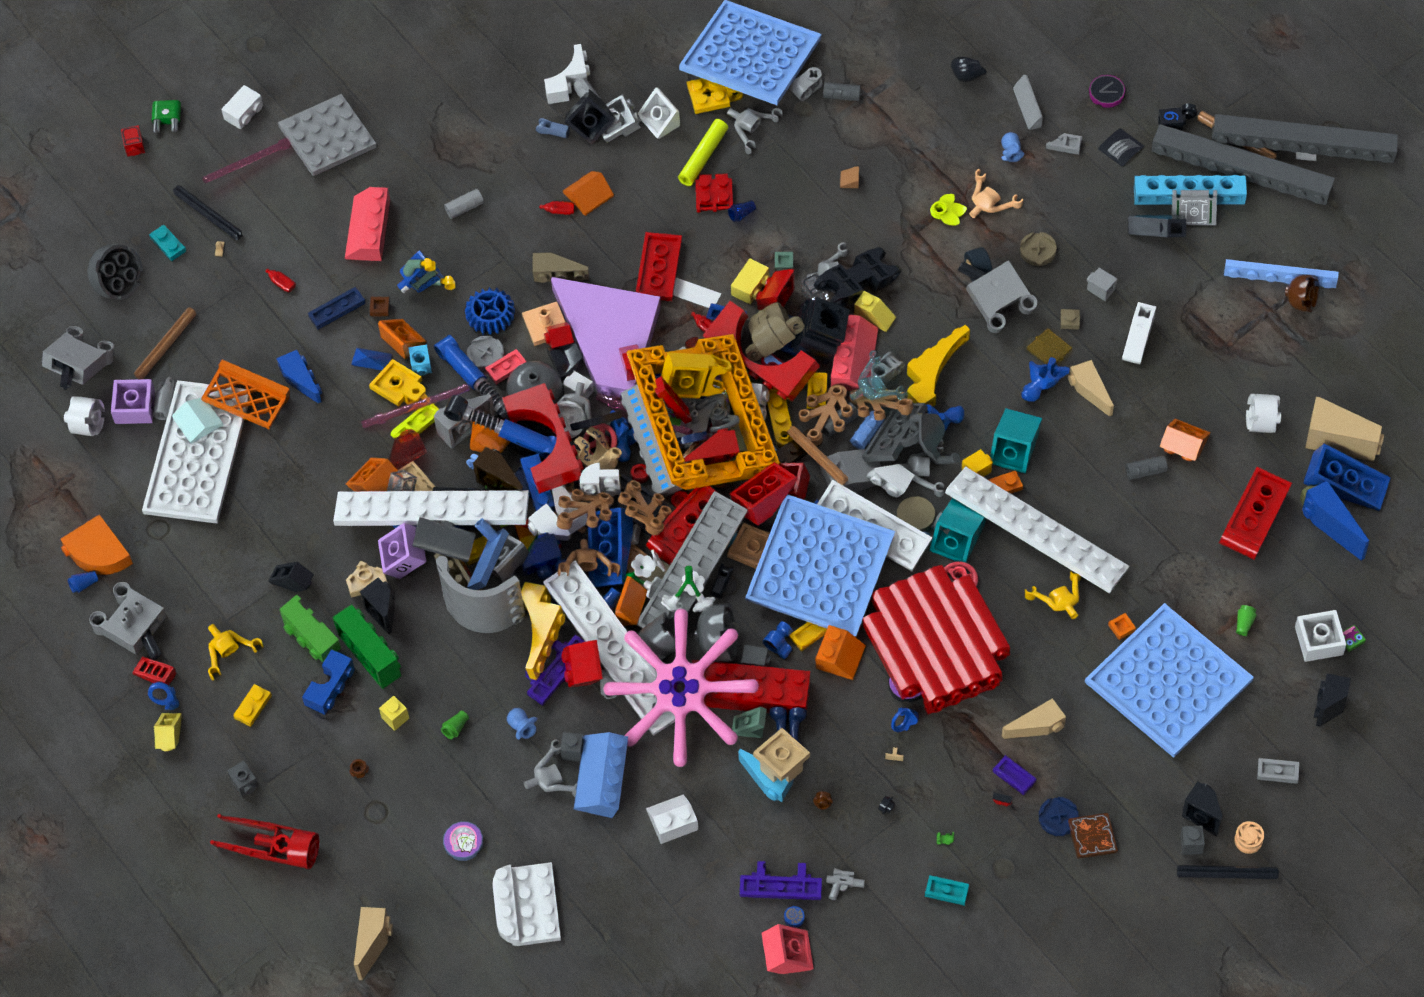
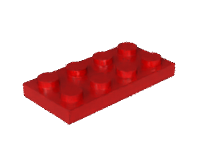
(659, 265)

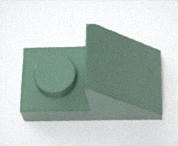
(750, 723)

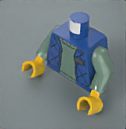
(421, 273)

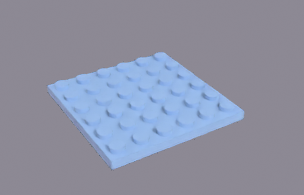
(750, 52)
(820, 565)
(1169, 680)

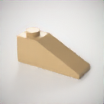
(1090, 386)
(1038, 722)

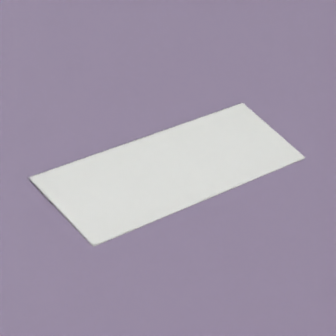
(695, 293)

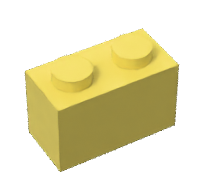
(750, 281)

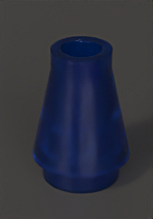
(740, 211)

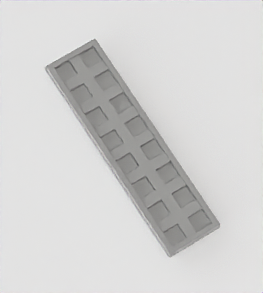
(700, 550)

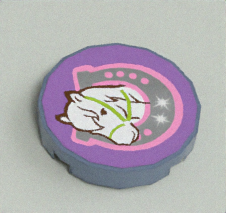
(463, 841)

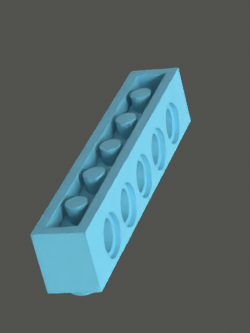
(1162, 194)

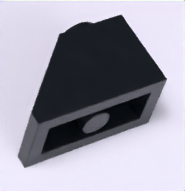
(291, 577)

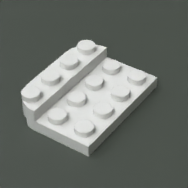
(526, 904)

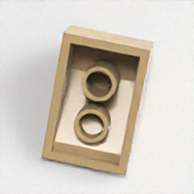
(371, 938)

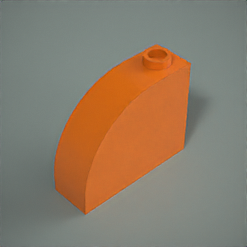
(96, 548)

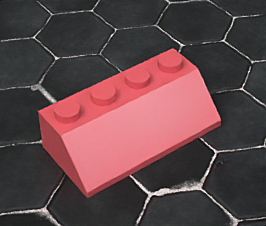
(368, 225)
(854, 352)

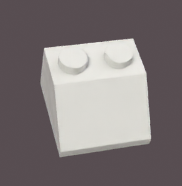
(545, 521)
(673, 818)

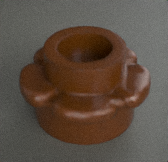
(358, 763)
(822, 800)

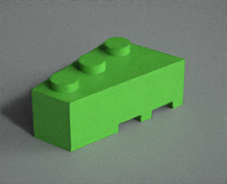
(308, 629)

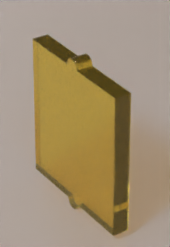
(1048, 346)

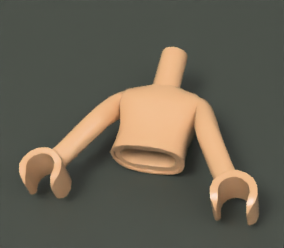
(988, 198)

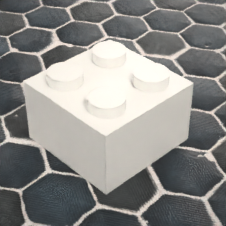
(1320, 635)

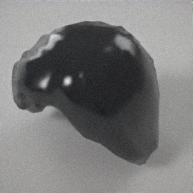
(967, 69)

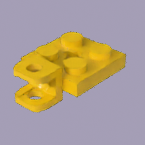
(720, 95)
(407, 389)

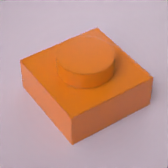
(1122, 626)

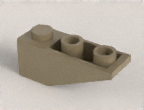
(552, 265)

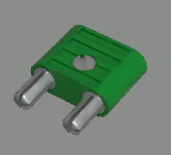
(166, 113)

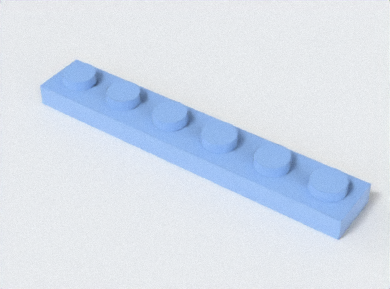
(1277, 273)

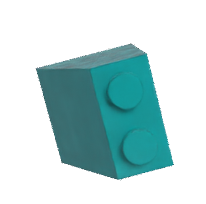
(1015, 440)
(964, 531)

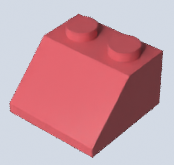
(787, 949)

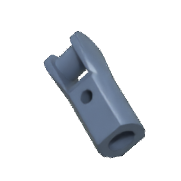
(554, 128)

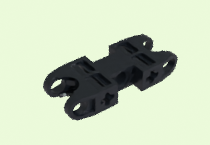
(865, 272)

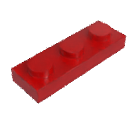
(672, 400)

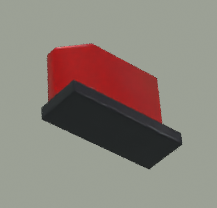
(1002, 799)

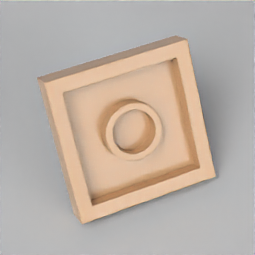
(542, 317)

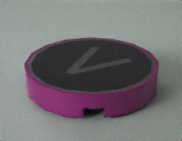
(1107, 91)

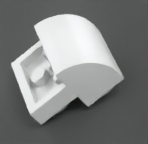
(595, 481)

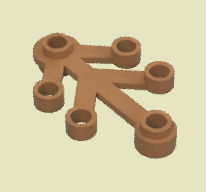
(904, 406)
(826, 411)
(601, 500)
(653, 525)

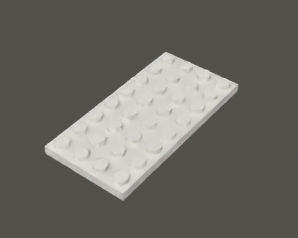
(194, 477)

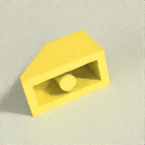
(874, 311)
(167, 731)

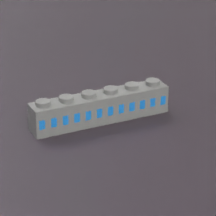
(645, 437)

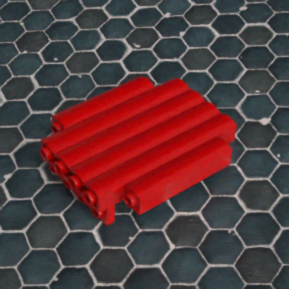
(936, 638)

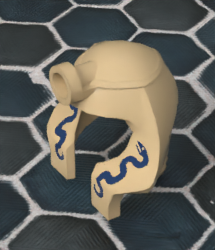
(603, 454)

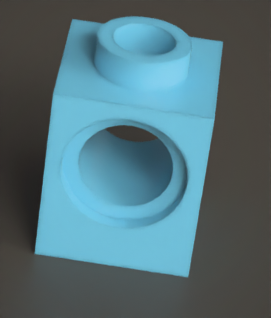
(417, 354)

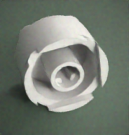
(1263, 413)
(84, 416)

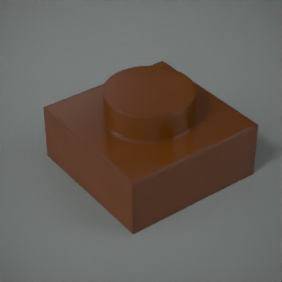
(379, 306)

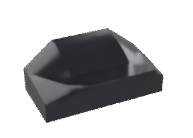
(565, 359)

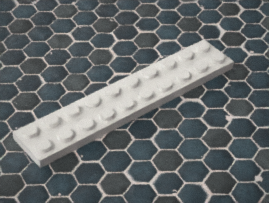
(458, 507)
(1037, 529)
(597, 622)

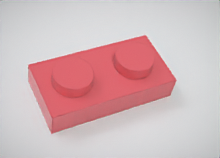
(503, 367)

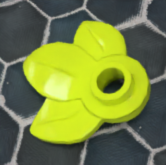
(950, 210)

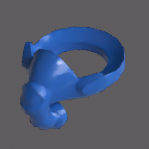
(171, 701)
(911, 718)

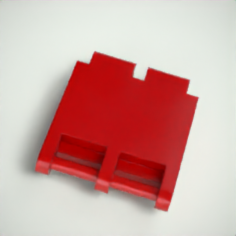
(713, 192)

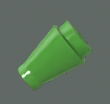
(1245, 619)
(454, 725)

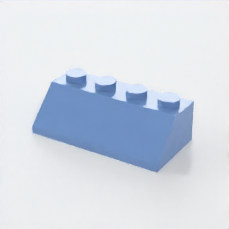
(601, 774)

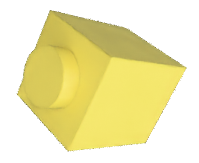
(394, 713)

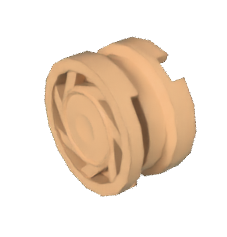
(1249, 838)

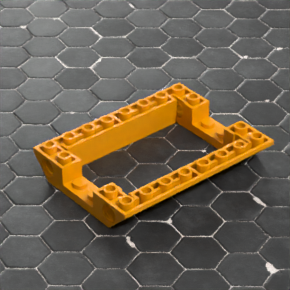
(760, 449)

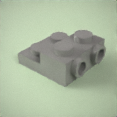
(626, 120)

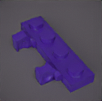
(553, 676)
(766, 886)

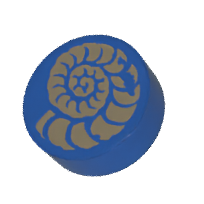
(794, 916)

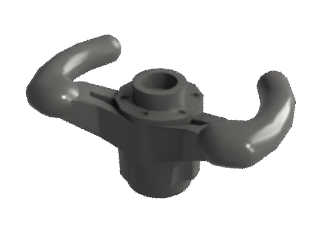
(719, 415)

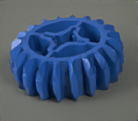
(491, 317)

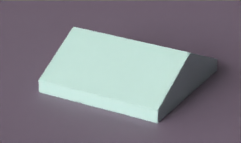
(196, 419)

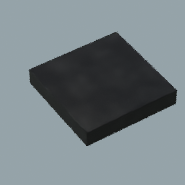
(596, 421)

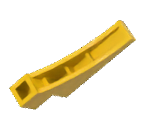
(928, 366)
(545, 621)

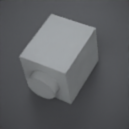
(1101, 284)

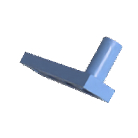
(489, 555)

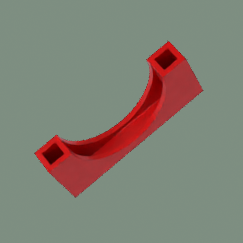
(785, 378)
(561, 465)

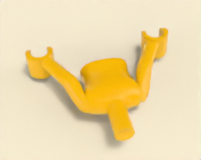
(1060, 598)
(225, 645)

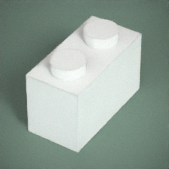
(242, 107)

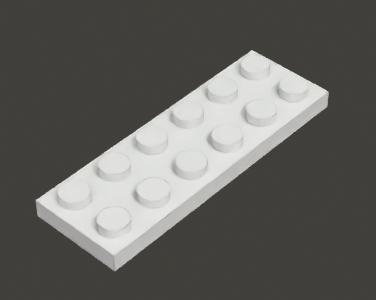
(908, 541)

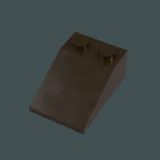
(494, 472)

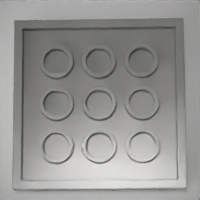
(327, 135)

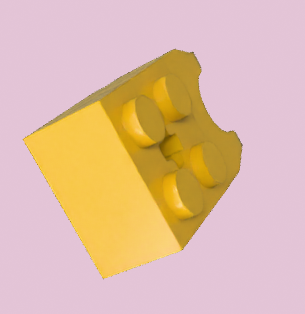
(694, 374)

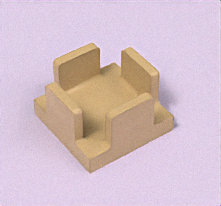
(781, 757)

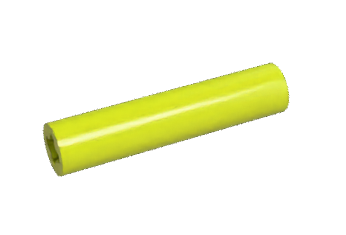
(703, 152)

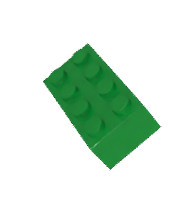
(367, 646)

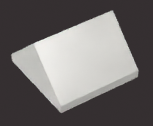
(659, 114)

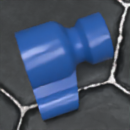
(776, 641)

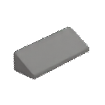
(1028, 103)

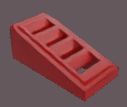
(170, 671)

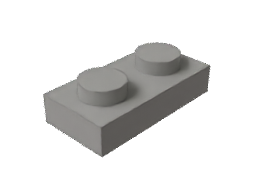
(1278, 770)

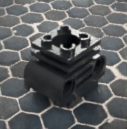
(823, 329)

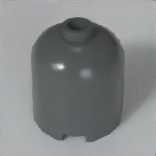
(660, 635)

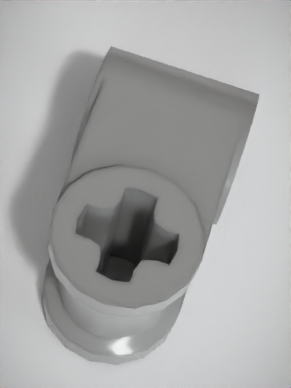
(807, 83)
(888, 367)

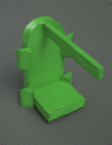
(945, 839)

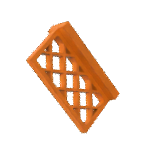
(255, 383)

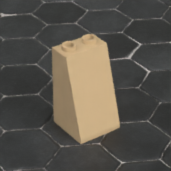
(1343, 431)

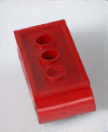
(678, 525)
(1250, 527)

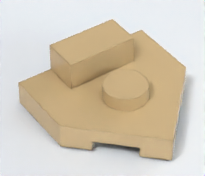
(362, 577)

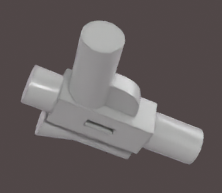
(841, 881)

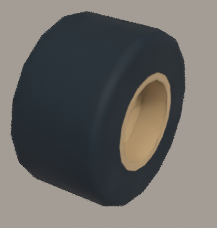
(979, 259)

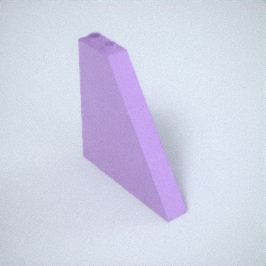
(602, 323)

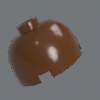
(1302, 292)

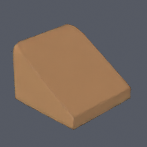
(850, 178)

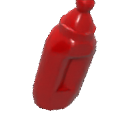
(559, 207)
(281, 280)
(701, 321)

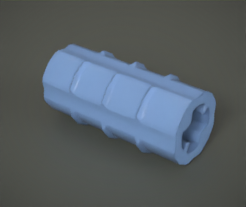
(866, 431)

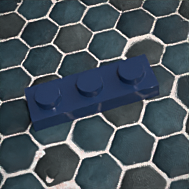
(336, 308)

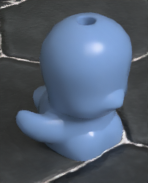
(1012, 147)
(519, 721)

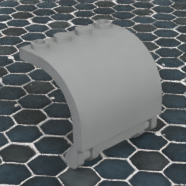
(482, 609)

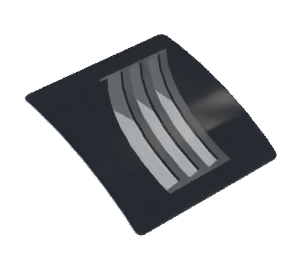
(1120, 147)

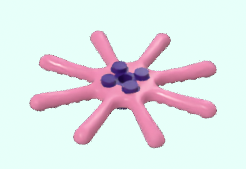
(695, 687)

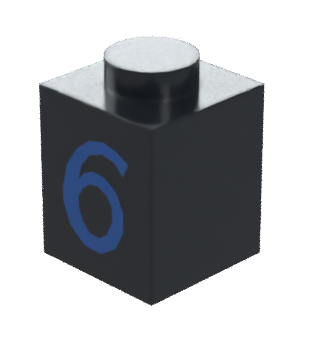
(1172, 118)

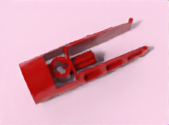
(301, 847)

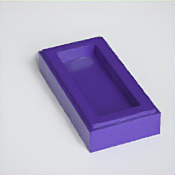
(1014, 775)

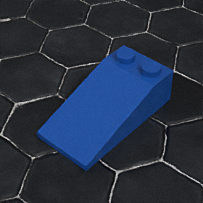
(1347, 477)
(1334, 519)
(614, 541)

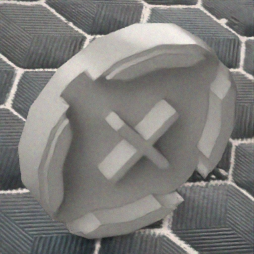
(485, 351)

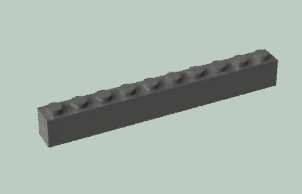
(1304, 138)
(1235, 161)

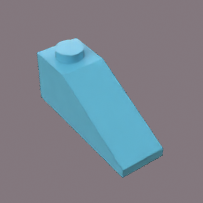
(773, 790)

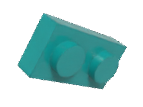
(167, 242)
(947, 890)

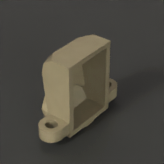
(771, 330)

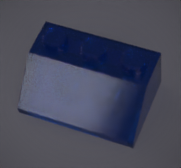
(543, 552)

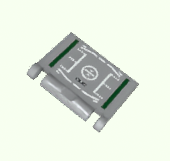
(1195, 206)

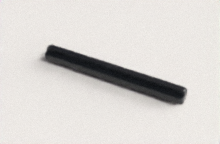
(207, 212)
(1243, 872)

